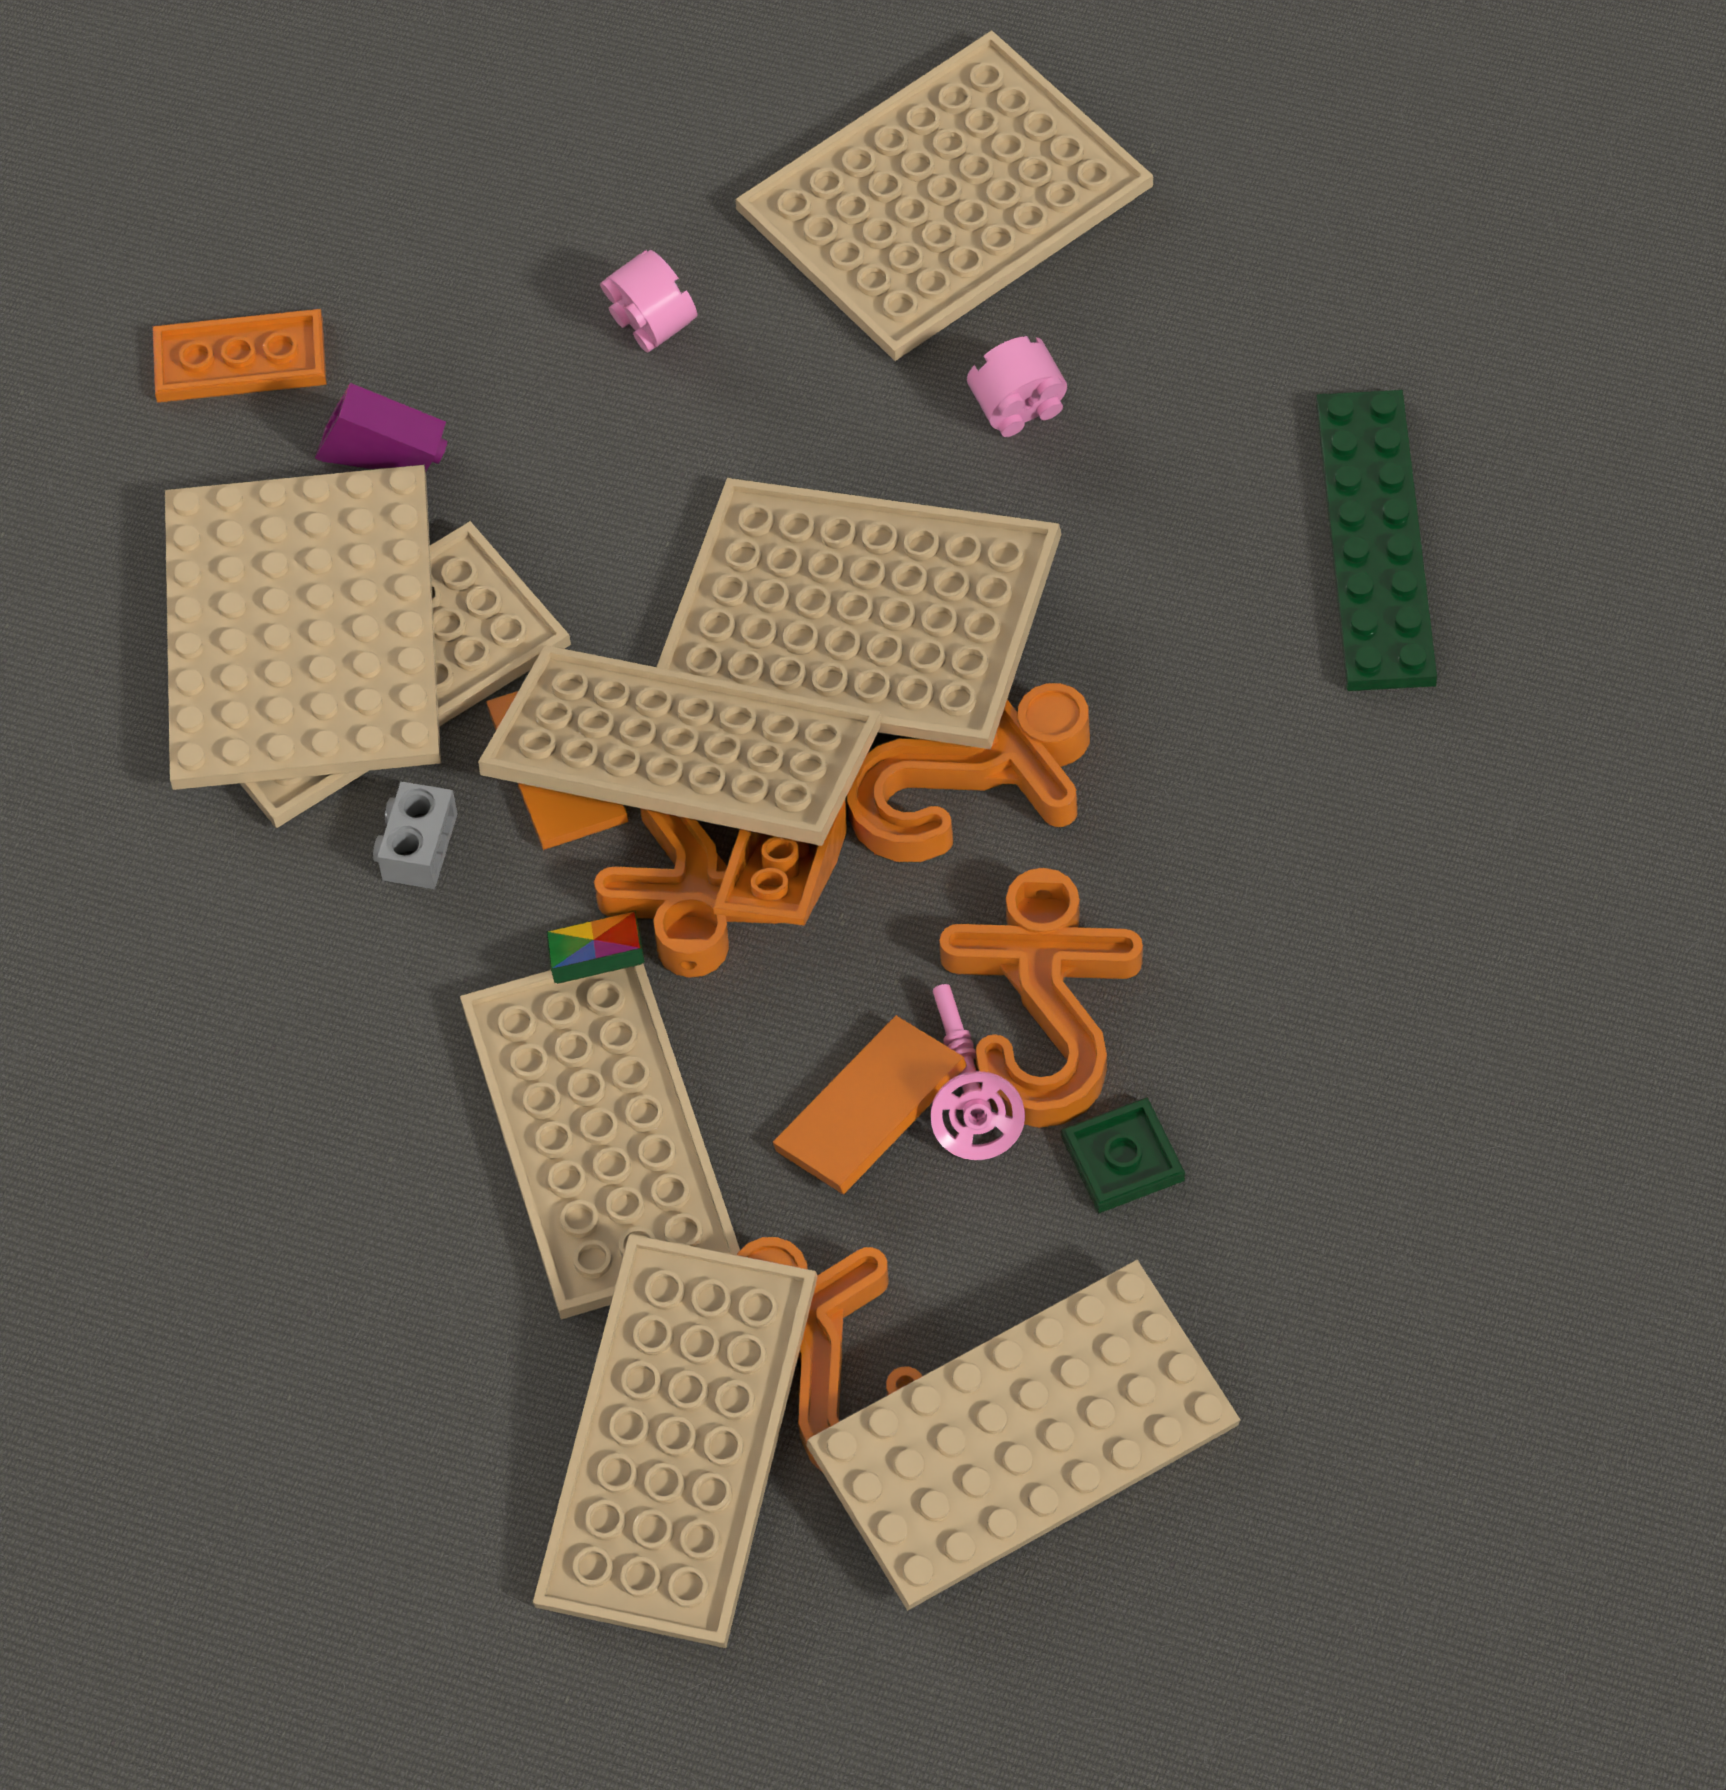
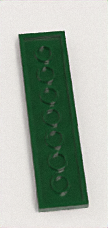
(1375, 541)

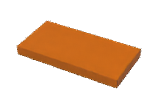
(239, 355)
(556, 814)
(869, 1104)

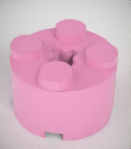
(648, 300)
(1018, 385)

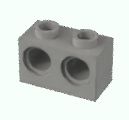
(424, 835)

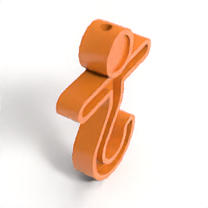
(1026, 752)
(680, 900)
(1036, 955)
(835, 1296)

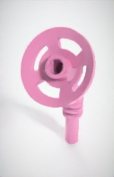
(975, 1098)

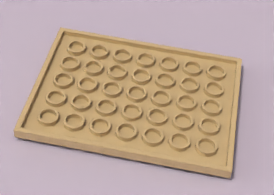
(943, 194)
(865, 605)
(300, 627)

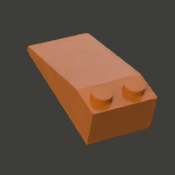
(777, 875)

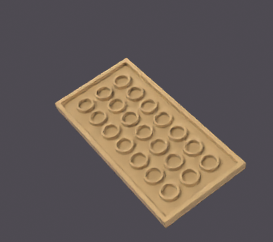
(484, 638)
(681, 744)
(595, 1125)
(1022, 1434)
(676, 1441)

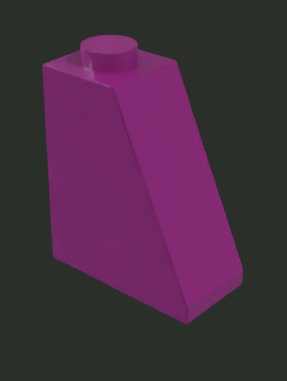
(380, 433)

